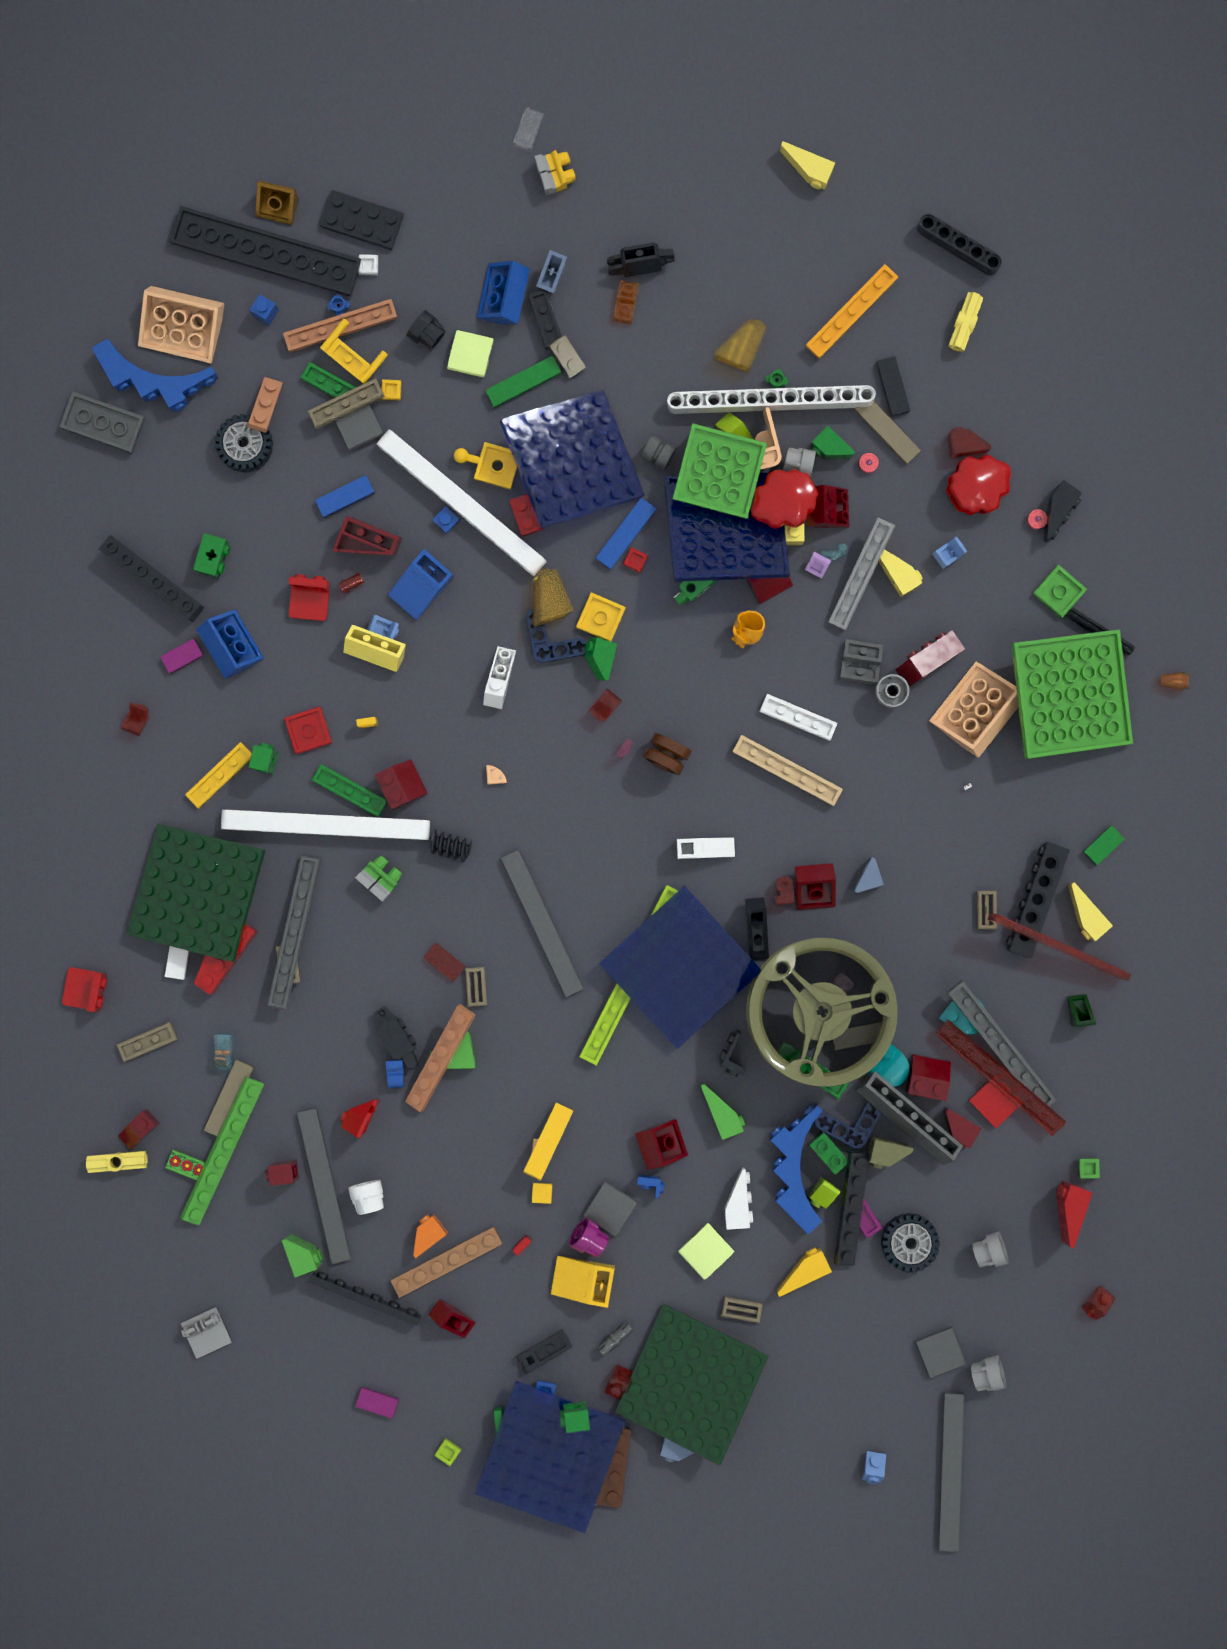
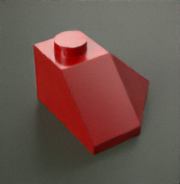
(359, 1117)

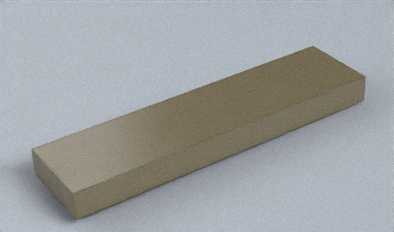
(346, 403)
(888, 431)
(227, 1096)

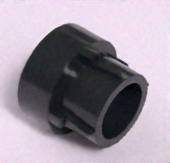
(426, 331)

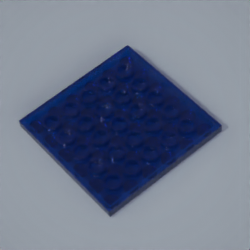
(571, 458)
(721, 545)
(680, 967)
(542, 1466)

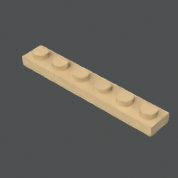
(787, 770)

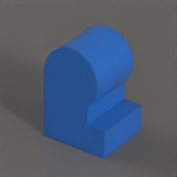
(395, 1073)

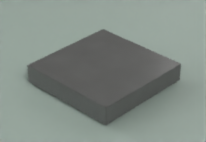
(940, 1352)

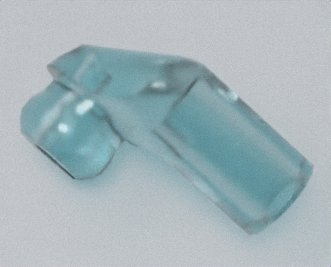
(835, 554)

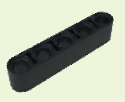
(956, 236)

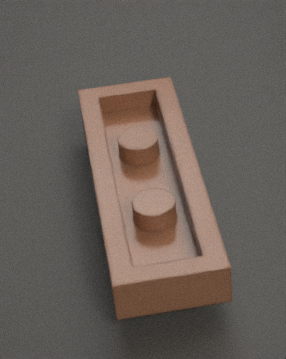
(265, 404)

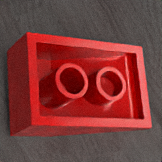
(1072, 1208)

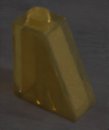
(742, 345)
(549, 598)

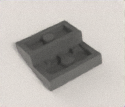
(359, 427)
(861, 662)
(610, 1208)

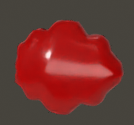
(979, 484)
(784, 499)

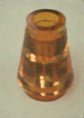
(1175, 680)

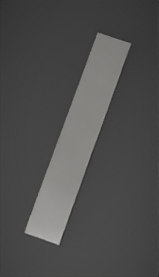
(861, 573)

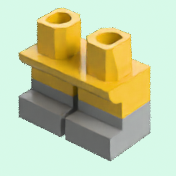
(551, 171)

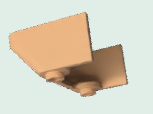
(772, 453)

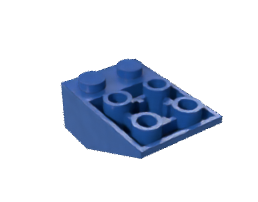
(421, 584)

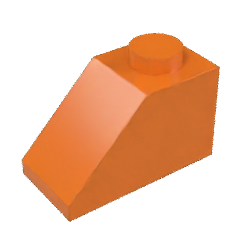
(428, 1234)

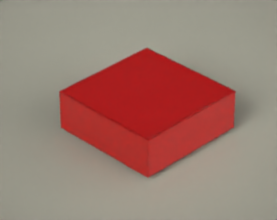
(635, 560)
(522, 1244)

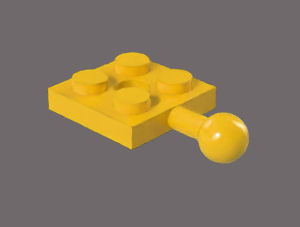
(484, 472)

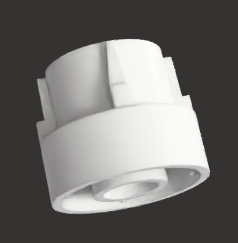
(367, 1196)

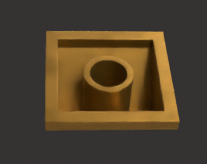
(276, 202)

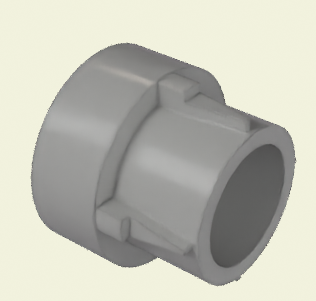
(799, 459)
(897, 682)
(991, 1251)
(988, 1374)

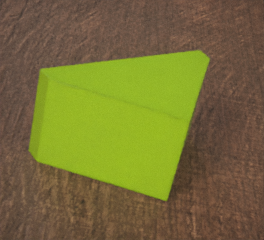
(733, 425)

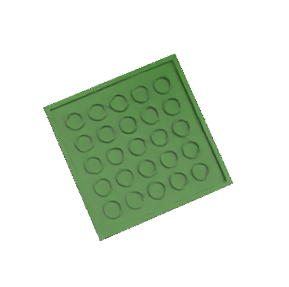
(1072, 693)

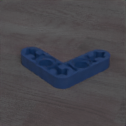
(544, 644)
(857, 1128)

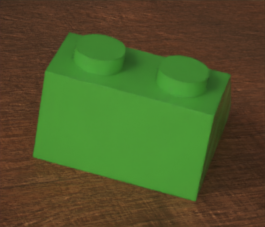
(301, 1255)

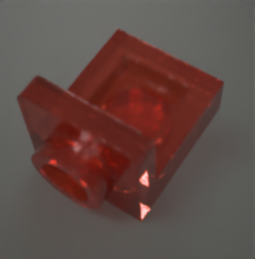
(605, 705)
(135, 719)
(1099, 1303)
(619, 1382)

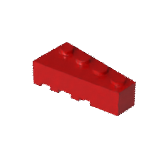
(215, 970)

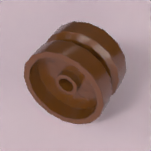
(667, 753)

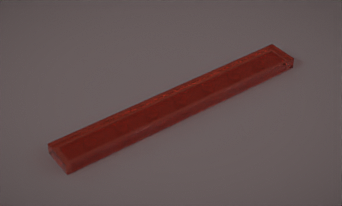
(1058, 946)
(1000, 1077)

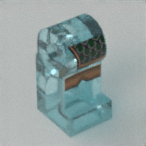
(224, 1051)

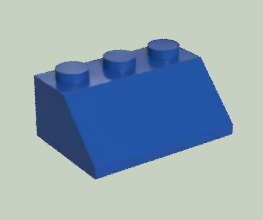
(503, 292)
(229, 643)

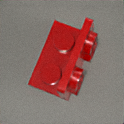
(525, 515)

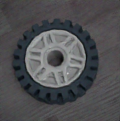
(238, 457)
(921, 1253)

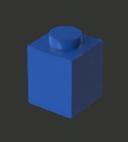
(264, 310)

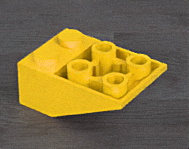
(583, 1281)

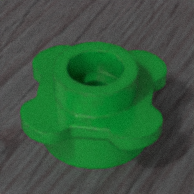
(777, 374)

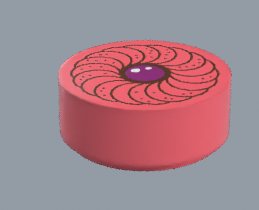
(868, 463)
(1037, 519)

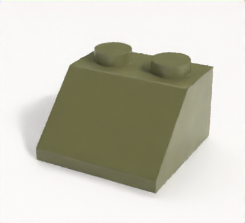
(886, 1152)

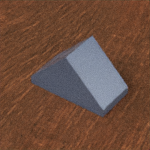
(552, 271)
(869, 878)

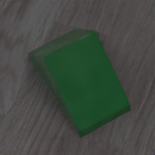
(1080, 1011)

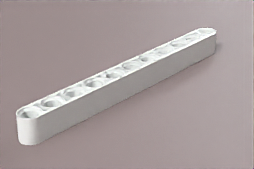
(778, 393)
(461, 502)
(325, 824)

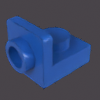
(648, 1181)

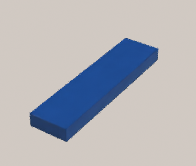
(626, 533)

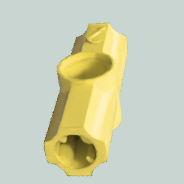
(965, 321)
(128, 1160)

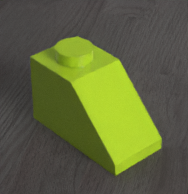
(823, 1193)

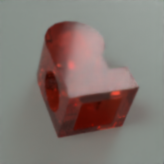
(786, 891)

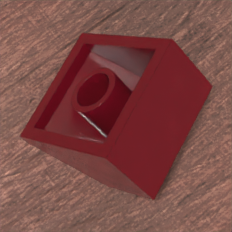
(768, 587)
(401, 784)
(815, 886)
(929, 1077)
(661, 1144)

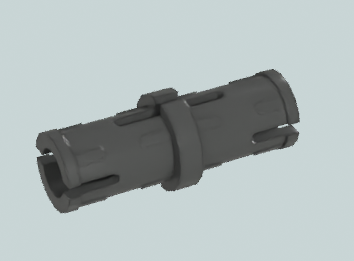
(615, 1338)

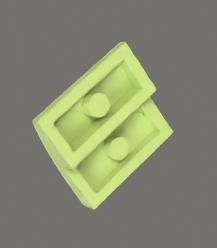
(470, 353)
(706, 1251)

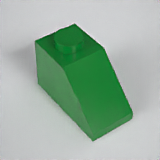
(831, 446)
(600, 657)

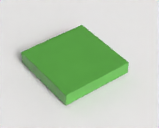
(1059, 591)

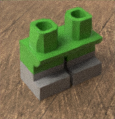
(372, 874)

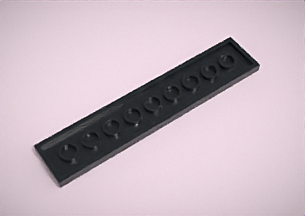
(265, 251)

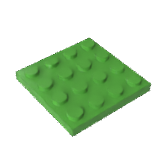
(719, 471)

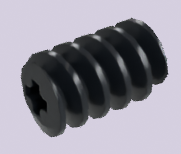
(450, 846)

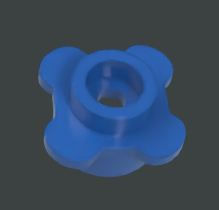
(337, 299)

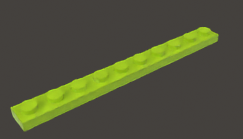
(613, 1009)

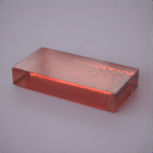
(444, 962)

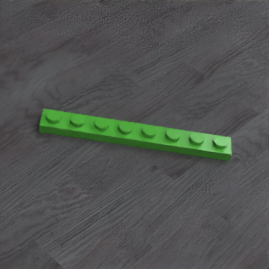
(222, 1150)

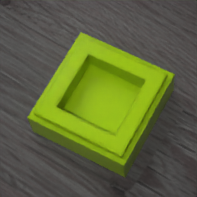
(447, 1452)

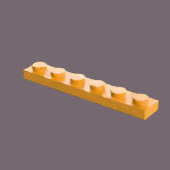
(852, 311)

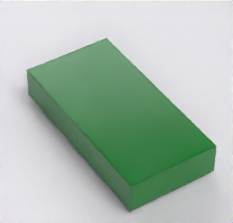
(1103, 845)

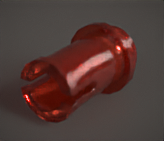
(351, 583)

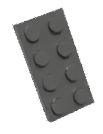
(102, 422)

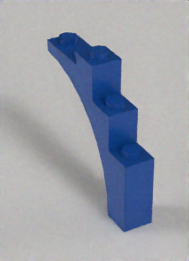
(150, 385)
(790, 1143)

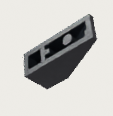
(757, 928)

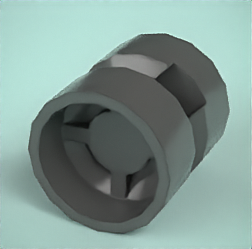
(660, 453)

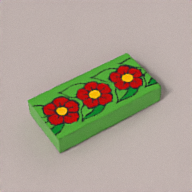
(185, 1164)

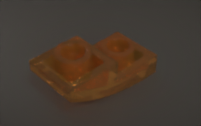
(625, 302)

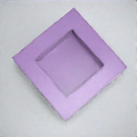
(818, 565)

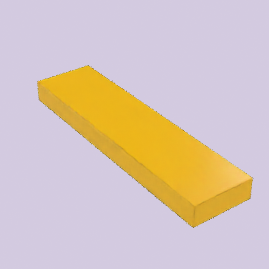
(219, 775)
(548, 1141)

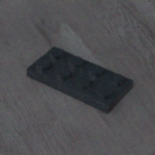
(361, 220)

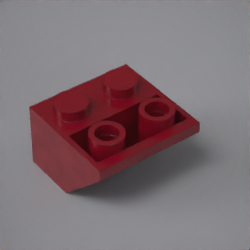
(830, 508)

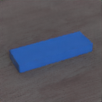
(344, 496)

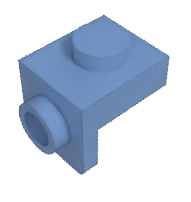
(949, 552)
(383, 627)
(874, 1467)

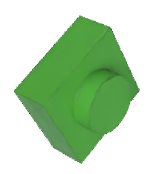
(1088, 1167)

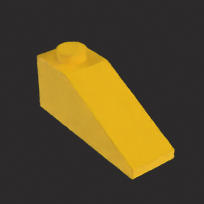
(808, 1269)

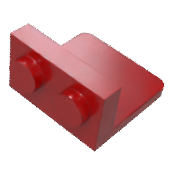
(309, 597)
(84, 989)

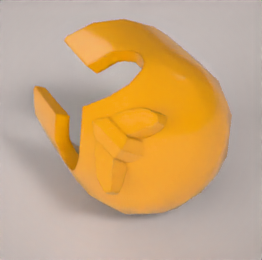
(748, 628)

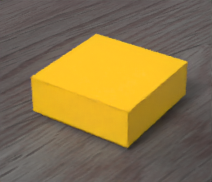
(391, 389)
(367, 722)
(542, 1193)

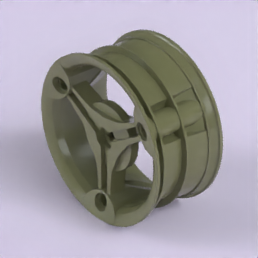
(837, 1013)

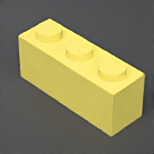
(374, 648)

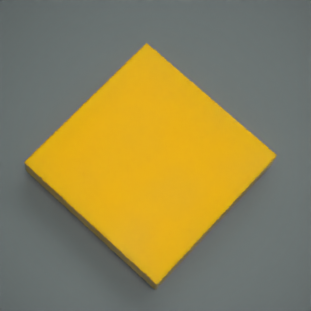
(600, 617)

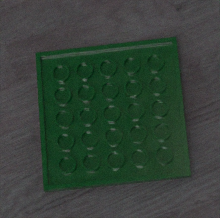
(196, 892)
(692, 1384)

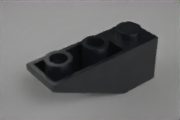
(1059, 505)

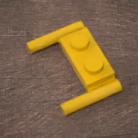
(348, 358)

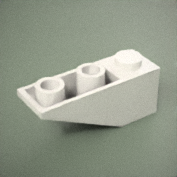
(499, 677)
(705, 848)
(736, 1209)

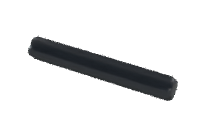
(1094, 627)

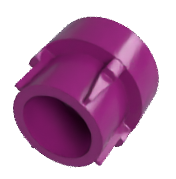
(588, 1238)

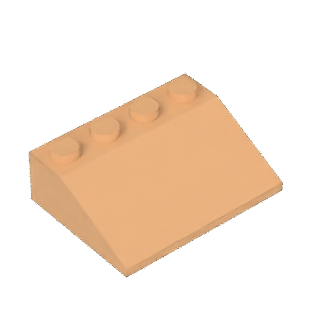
(180, 324)
(977, 709)

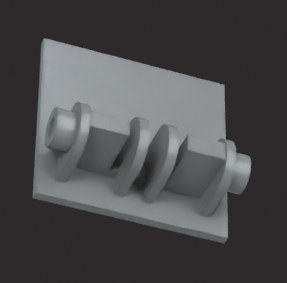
(205, 1332)

